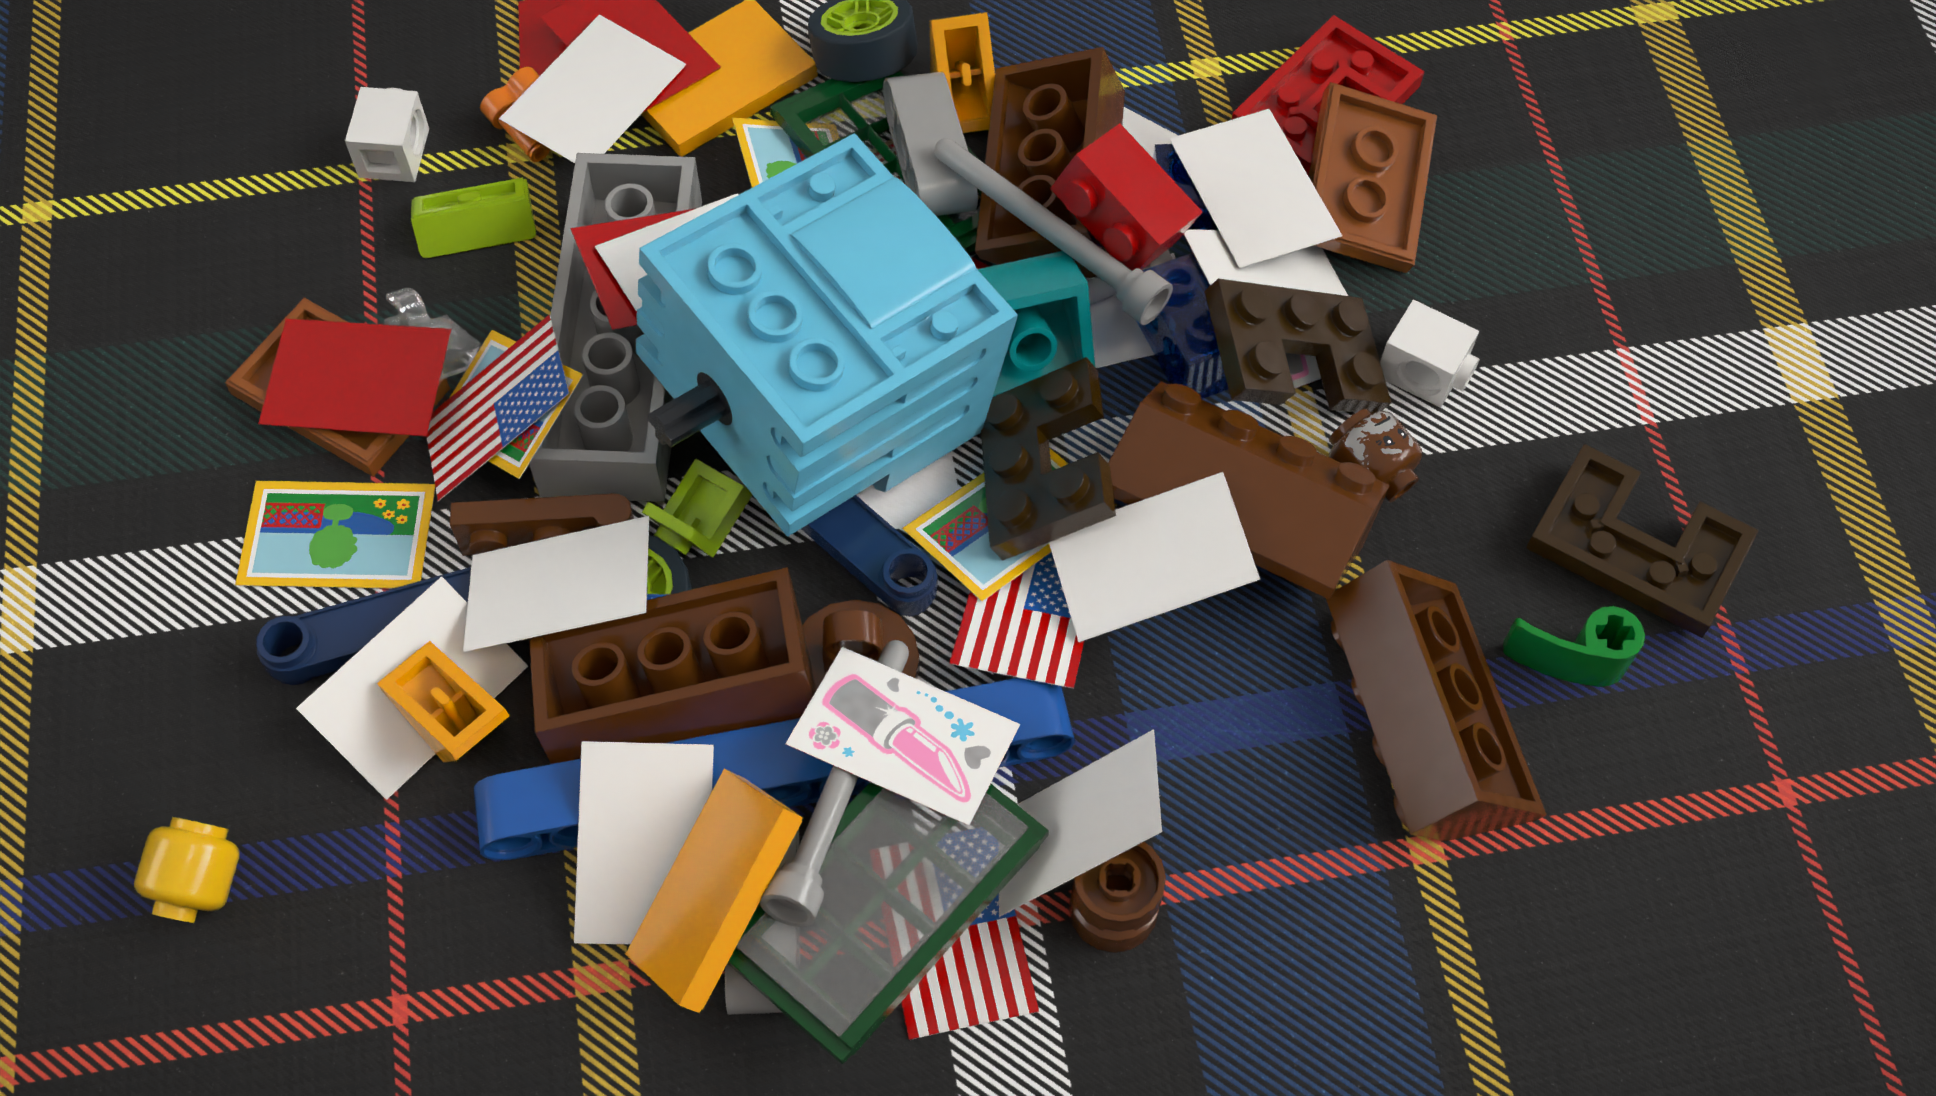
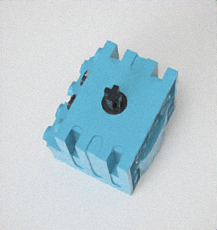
(821, 334)

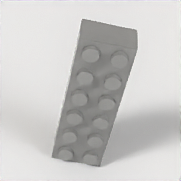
(604, 429)

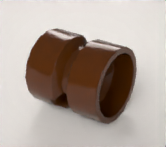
(1117, 910)

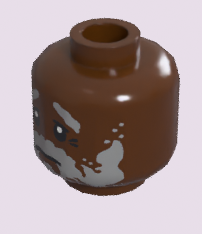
(1381, 446)

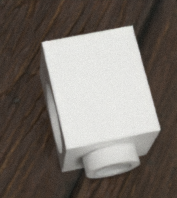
(387, 134)
(1429, 354)

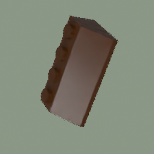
(1037, 125)
(1294, 504)
(676, 673)
(1432, 704)

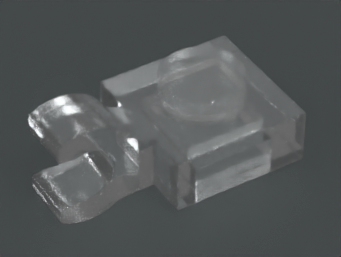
(412, 312)

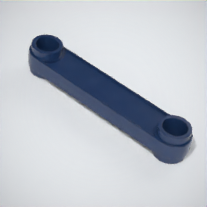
(875, 554)
(340, 631)

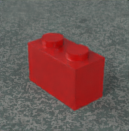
(1125, 199)

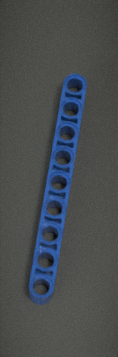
(539, 806)

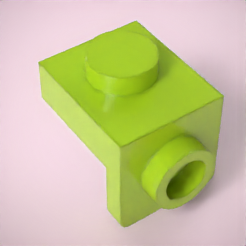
(699, 510)

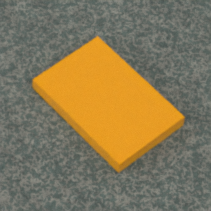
(756, 70)
(713, 889)

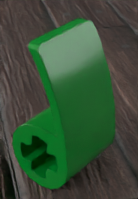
(1596, 657)

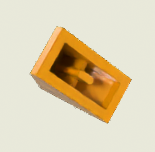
(964, 54)
(442, 702)

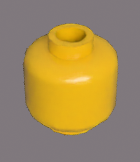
(186, 869)

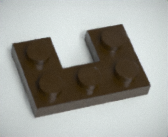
(1264, 322)
(1023, 494)
(1675, 582)

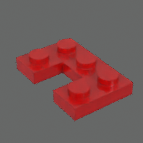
(1332, 55)

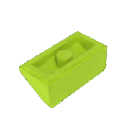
(473, 218)

